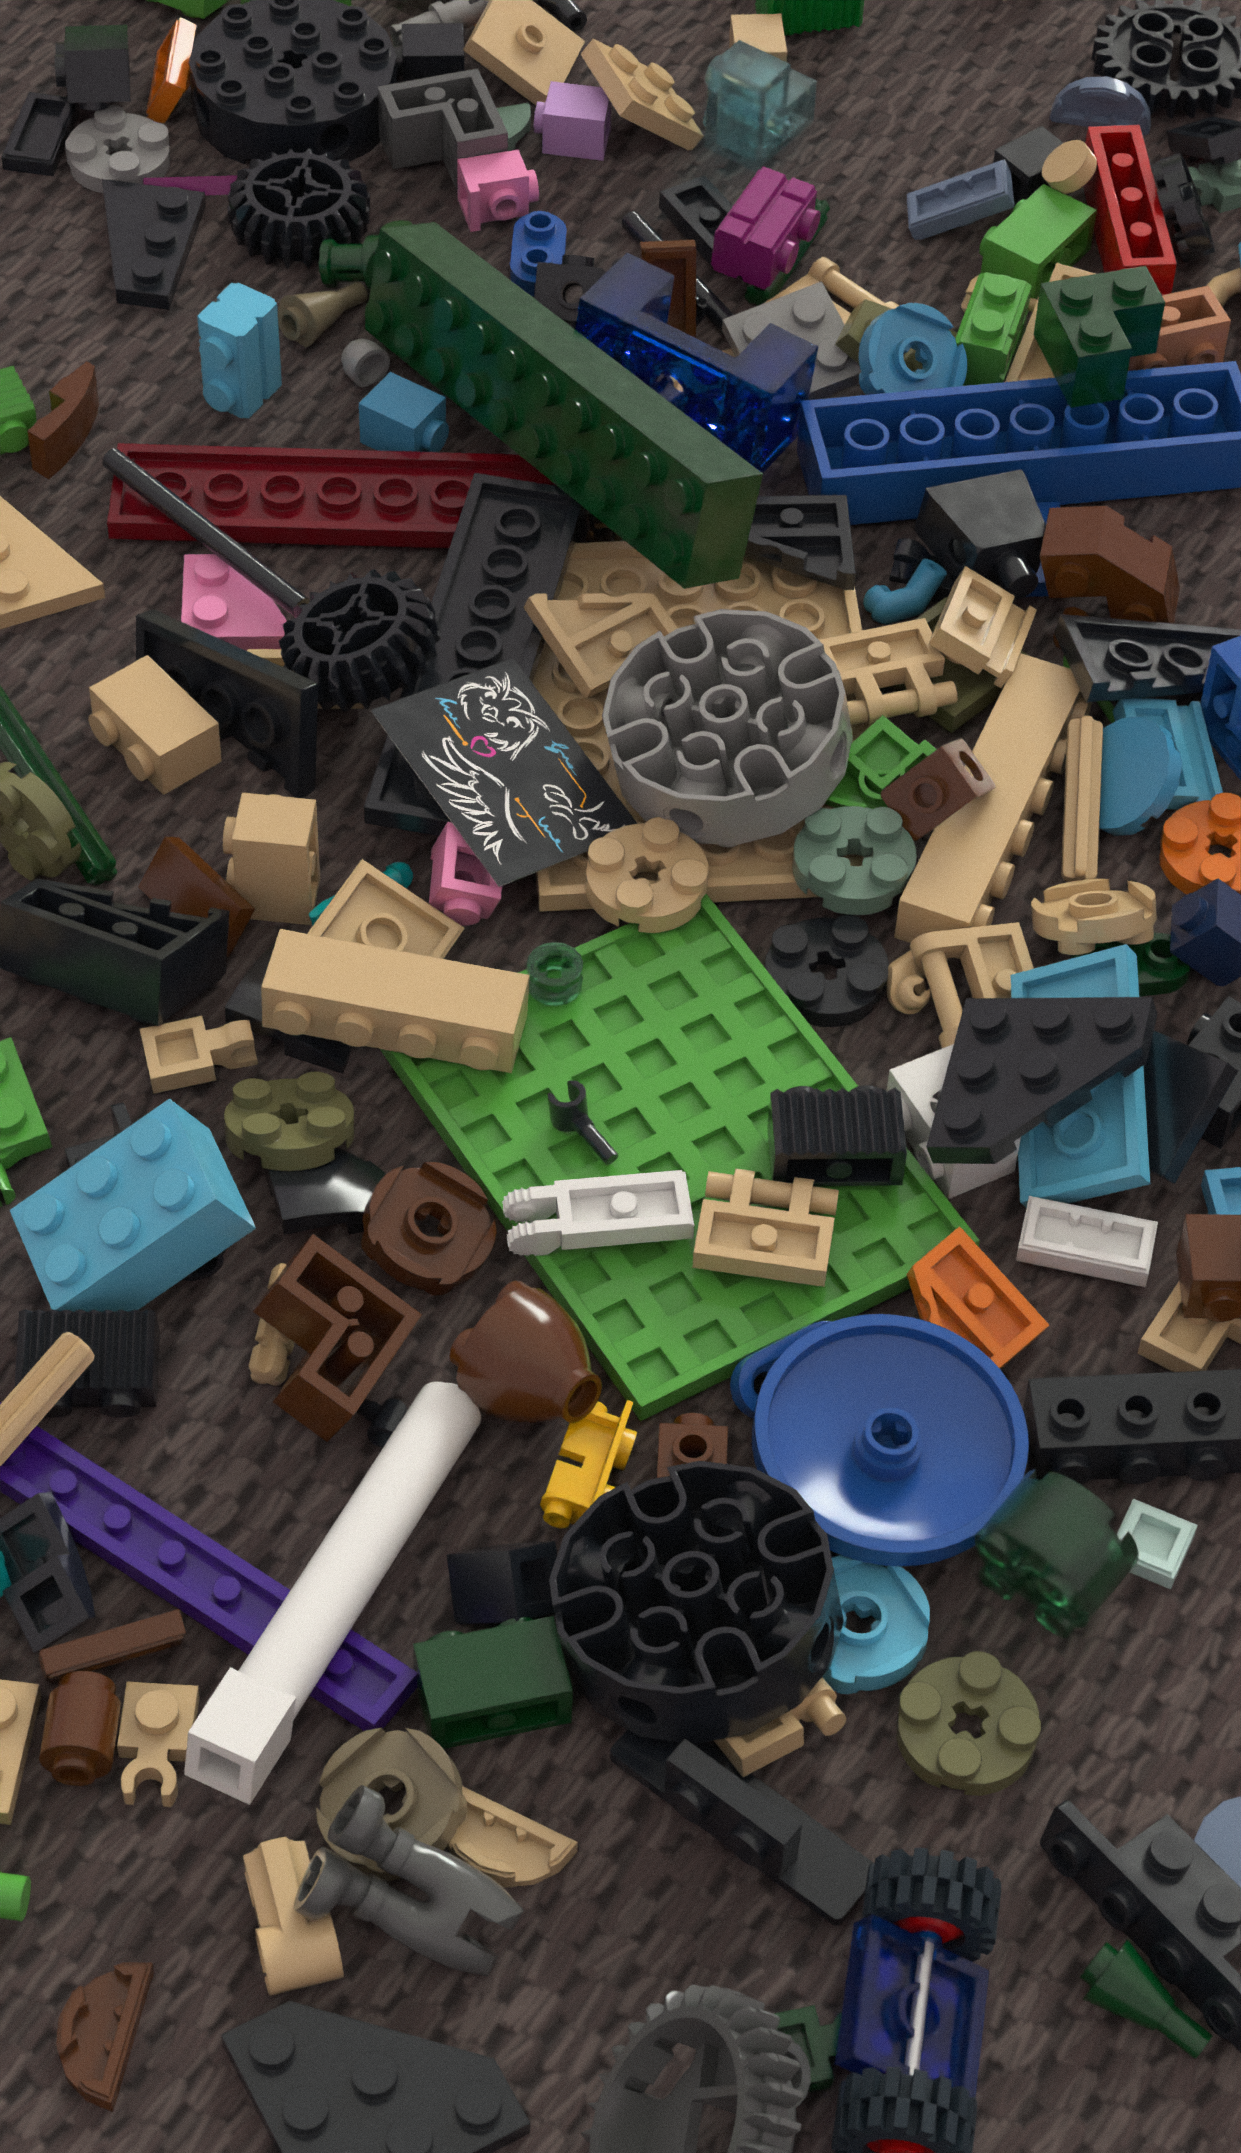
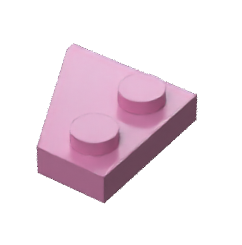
(228, 604)

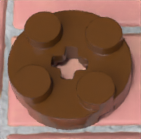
(406, 1252)

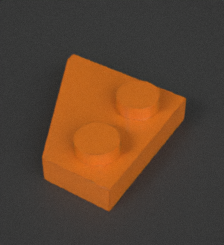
(973, 1298)

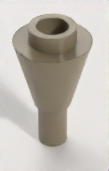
(310, 314)

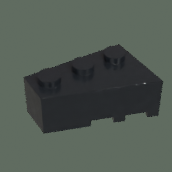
(110, 951)

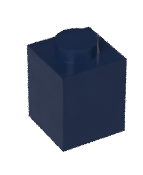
(1209, 932)

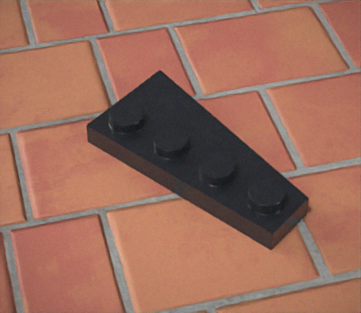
(1137, 657)

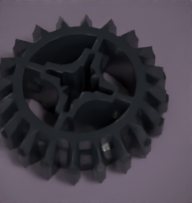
(295, 204)
(361, 638)

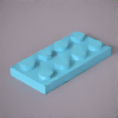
(1106, 1140)

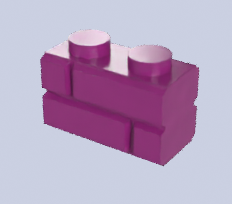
(765, 228)

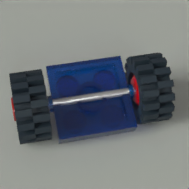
(915, 2006)

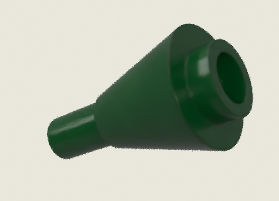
(1130, 1989)

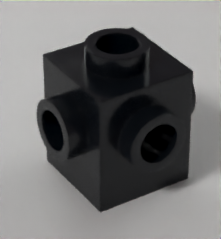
(556, 280)

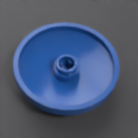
(891, 1436)

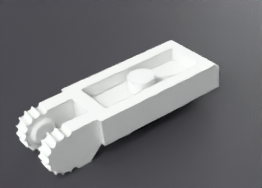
(600, 1212)

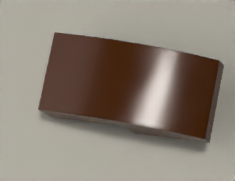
(63, 431)

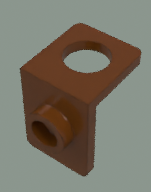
(937, 788)

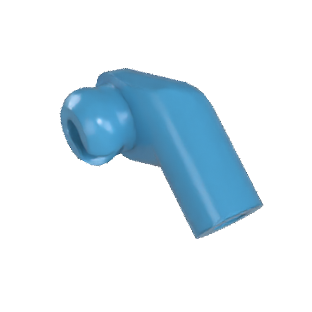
(906, 602)

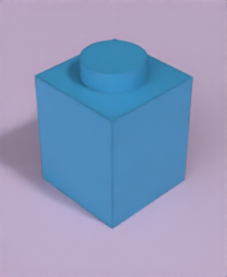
(403, 417)

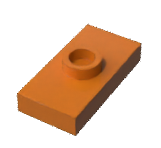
(171, 70)

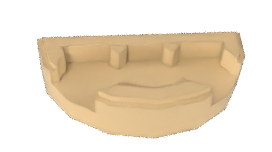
(508, 1844)

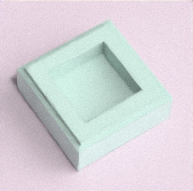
(1160, 1542)

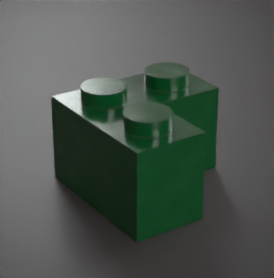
(1094, 327)

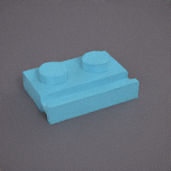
(1187, 725)

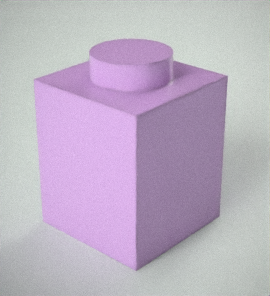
(574, 121)

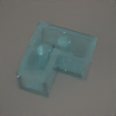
(754, 105)

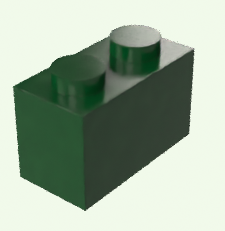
(493, 1682)

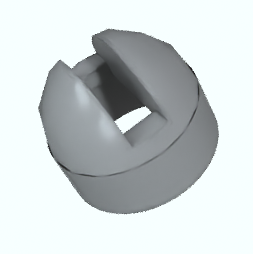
(365, 362)

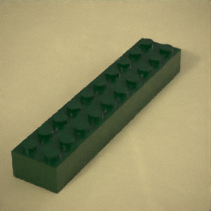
(563, 405)

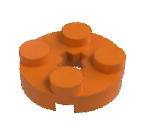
(1188, 838)

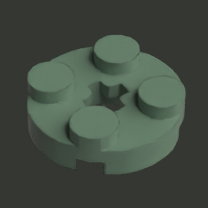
(859, 831)

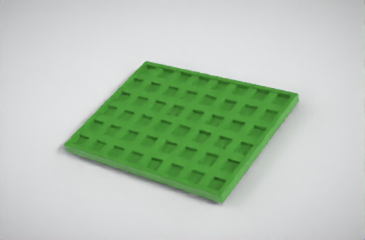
(678, 1071)

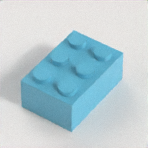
(133, 1215)

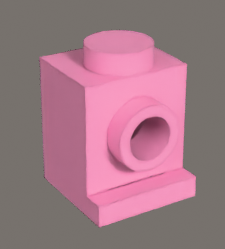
(495, 187)
(460, 880)

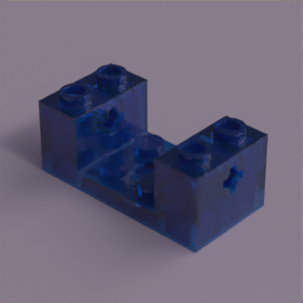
(741, 400)

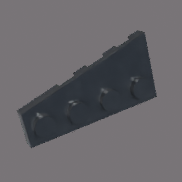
(247, 695)

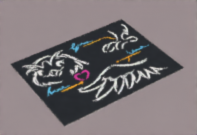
(504, 770)

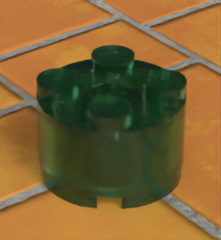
(1054, 1551)

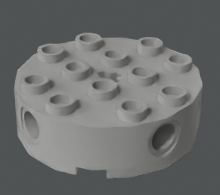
(729, 726)

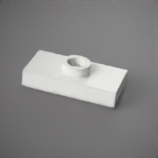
(1087, 1241)

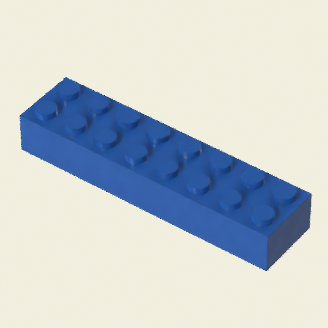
(1164, 438)

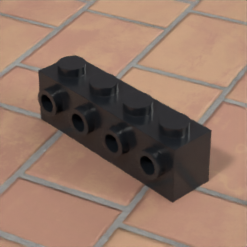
(1135, 1425)

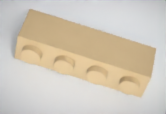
(395, 1001)

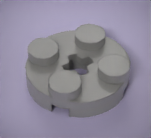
(142, 144)

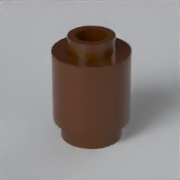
(80, 1728)

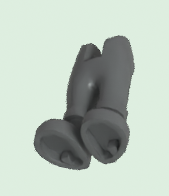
(422, 1926)

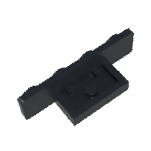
(750, 1821)
(1166, 1901)

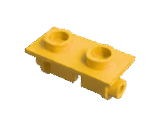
(598, 1443)

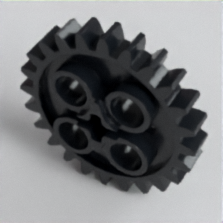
(1139, 52)

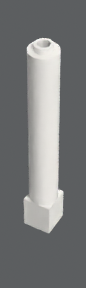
(254, 1708)

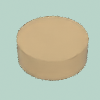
(1069, 166)

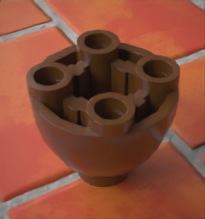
(526, 1360)

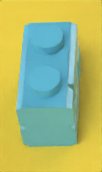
(239, 350)

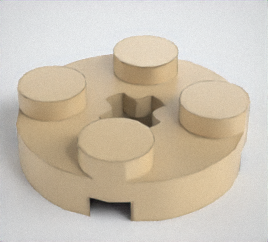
(647, 848)
(1090, 913)

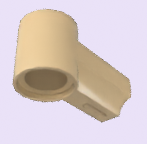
(290, 1946)

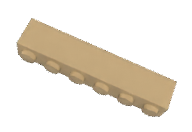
(973, 848)

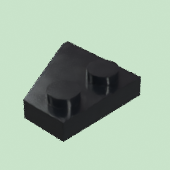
(805, 537)

